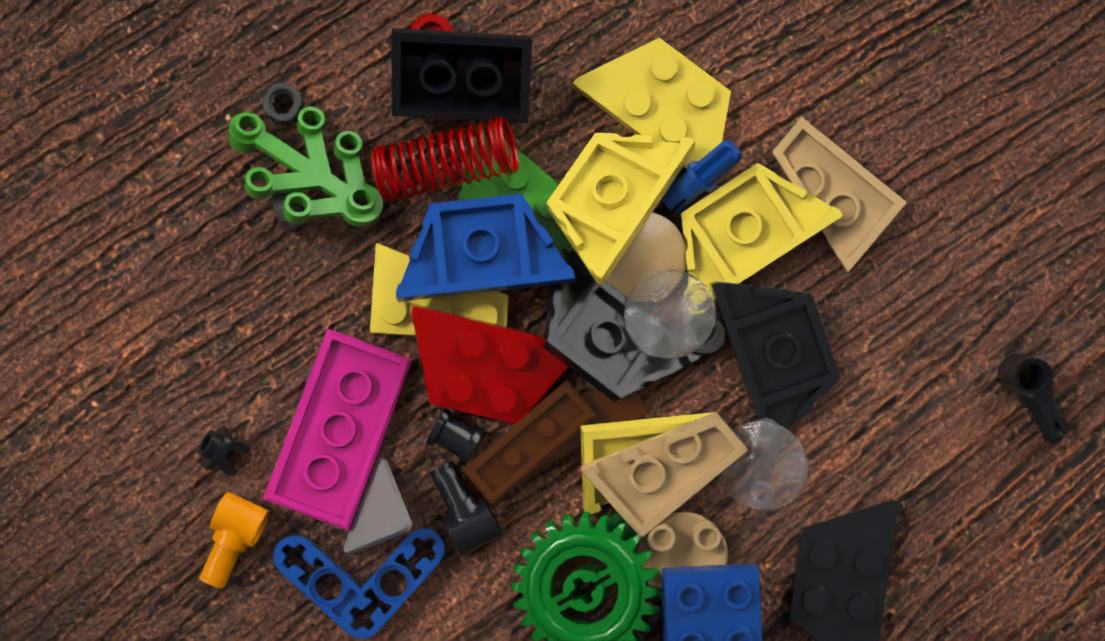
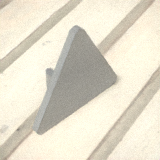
(380, 512)

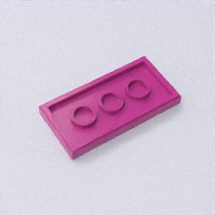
(338, 429)

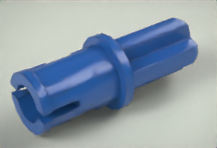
(701, 176)

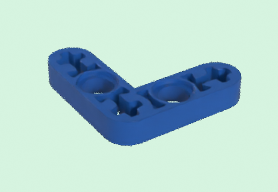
(352, 592)

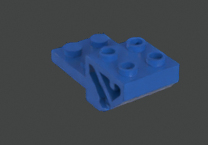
(711, 603)

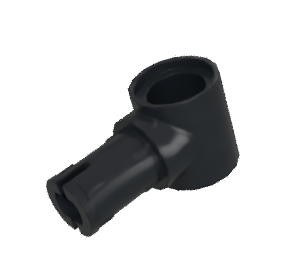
(1035, 394)
(468, 518)

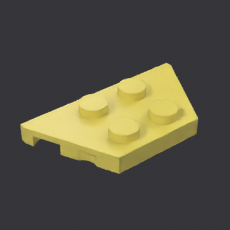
(660, 96)
(613, 194)
(750, 225)

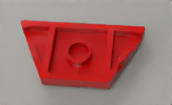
(482, 365)

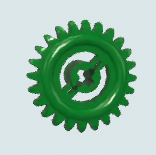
(623, 565)

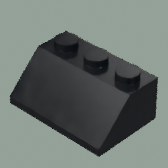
(460, 75)

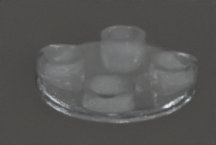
(669, 313)
(770, 470)

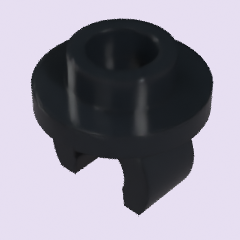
(216, 447)

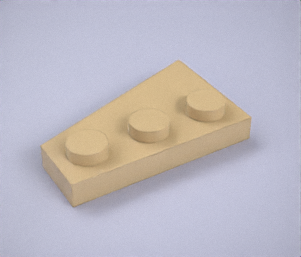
(840, 181)
(665, 470)

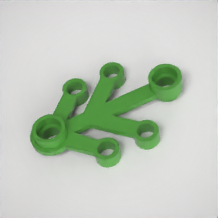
(308, 172)

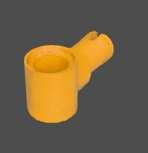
(236, 527)

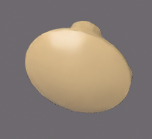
(654, 248)
(683, 541)

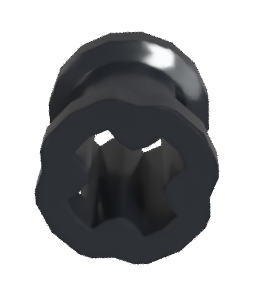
(455, 436)

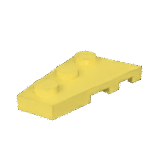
(394, 317)
(607, 438)

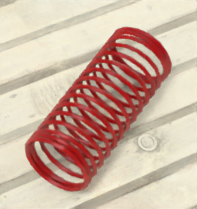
(496, 148)

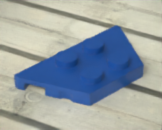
(481, 249)

